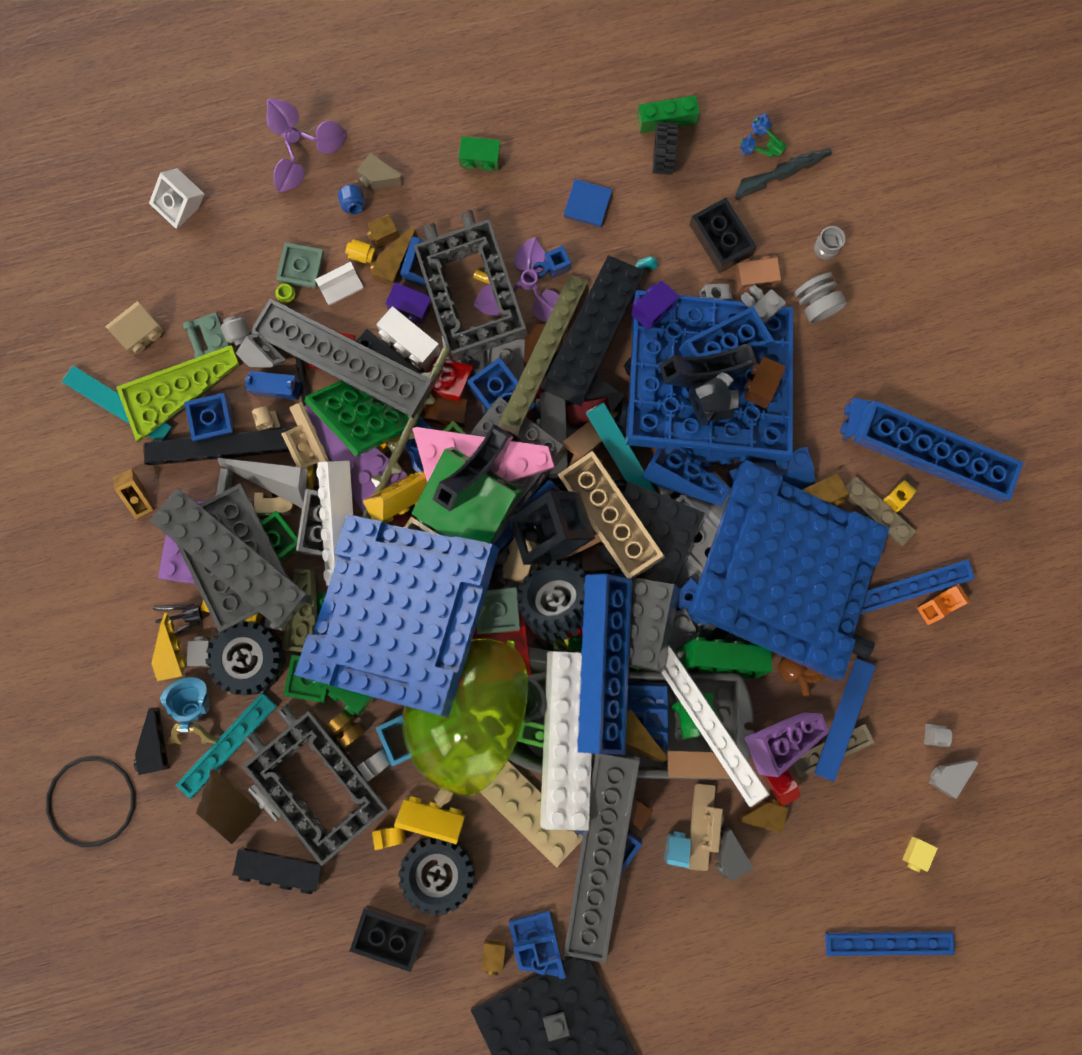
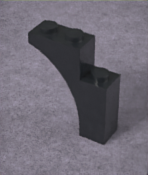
(688, 370)
(468, 479)

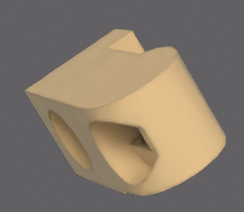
(265, 419)
(266, 506)

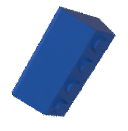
(796, 471)

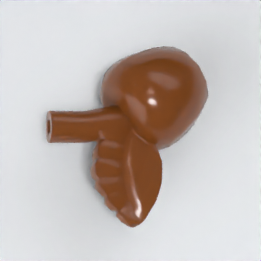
(795, 672)

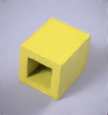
(919, 855)

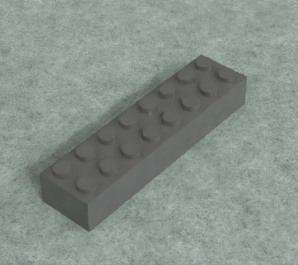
(230, 558)

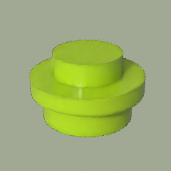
(285, 293)

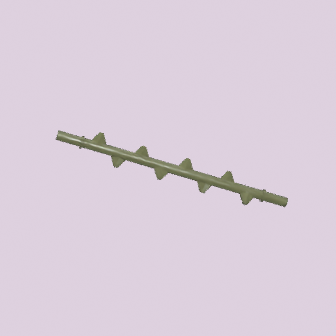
(398, 446)

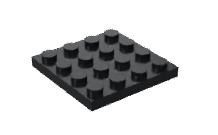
(670, 526)

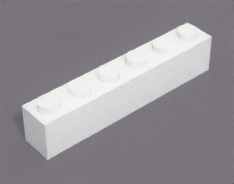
(336, 503)

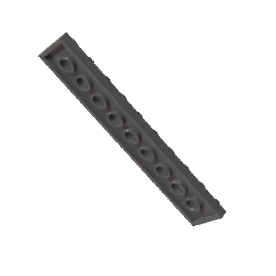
(343, 358)
(601, 856)

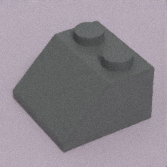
(731, 857)

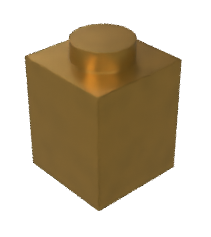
(382, 231)
(493, 957)

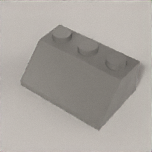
(310, 528)

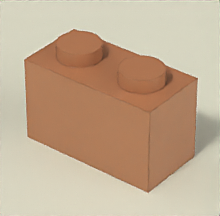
(761, 273)

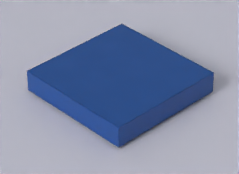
(587, 203)

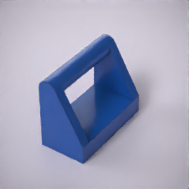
(410, 262)

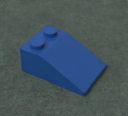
(493, 383)

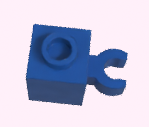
(555, 262)

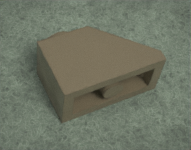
(378, 174)

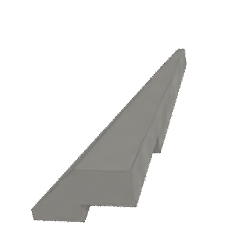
(281, 480)

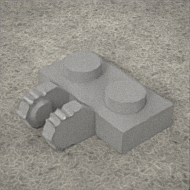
(767, 304)

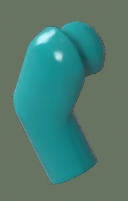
(648, 262)

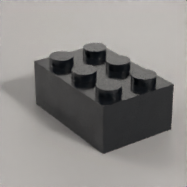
(722, 235)
(388, 938)

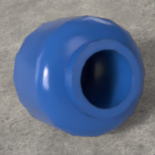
(351, 199)

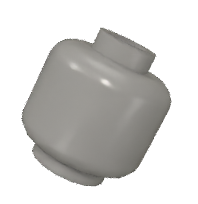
(235, 330)

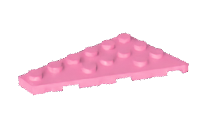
(519, 461)

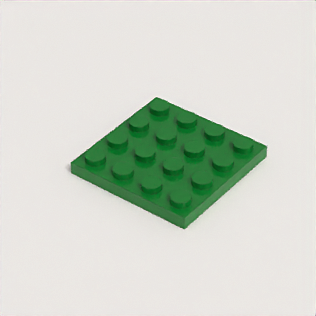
(357, 417)

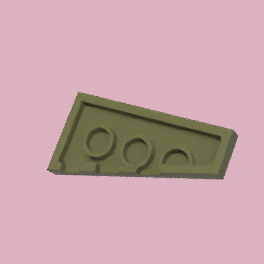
(306, 618)

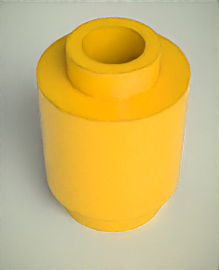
(360, 251)

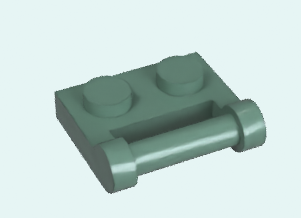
(211, 330)

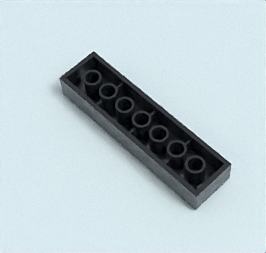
(593, 331)

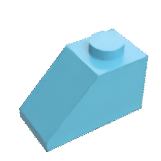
(677, 849)

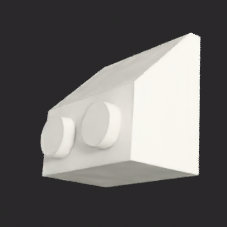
(176, 197)

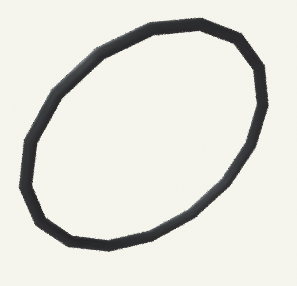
(132, 796)

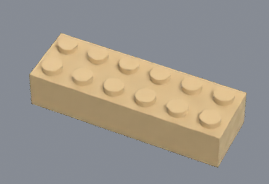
(612, 516)

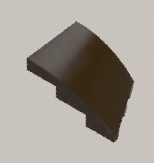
(225, 808)

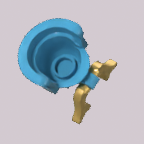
(186, 703)

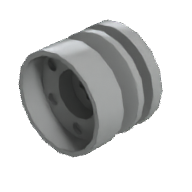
(820, 297)

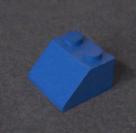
(209, 416)

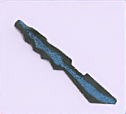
(782, 171)

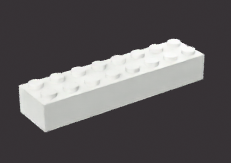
(564, 771)

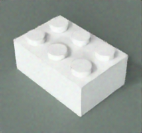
(408, 339)

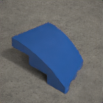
(651, 707)
(536, 944)

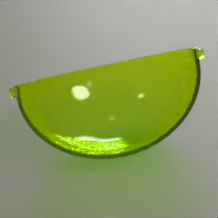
(483, 725)

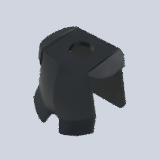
(713, 399)

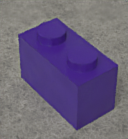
(409, 303)
(654, 305)

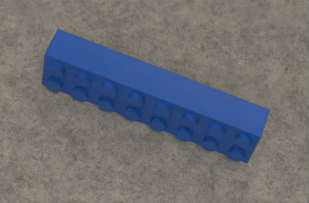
(938, 452)
(604, 665)

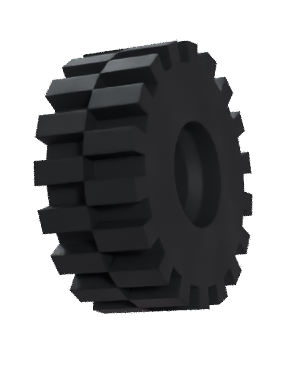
(665, 148)

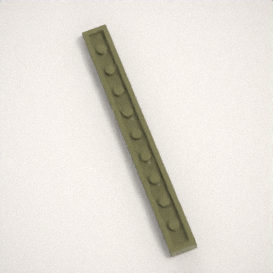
(542, 355)

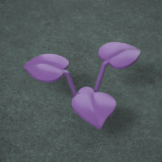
(281, 120)
(524, 260)

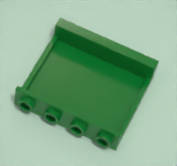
(477, 518)

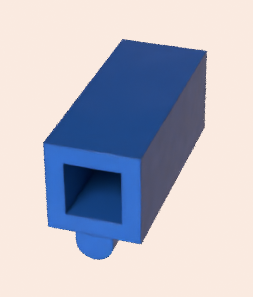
(273, 385)

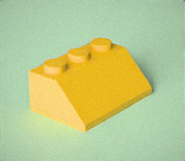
(396, 497)
(430, 819)

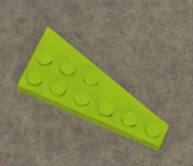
(161, 395)

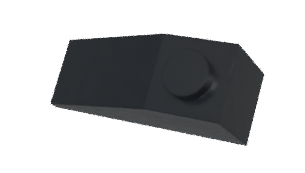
(151, 748)

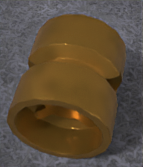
(345, 729)

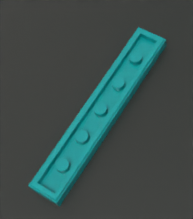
(106, 398)
(616, 446)
(227, 745)

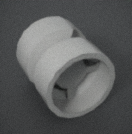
(829, 242)

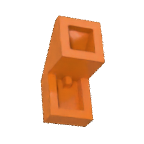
(943, 604)

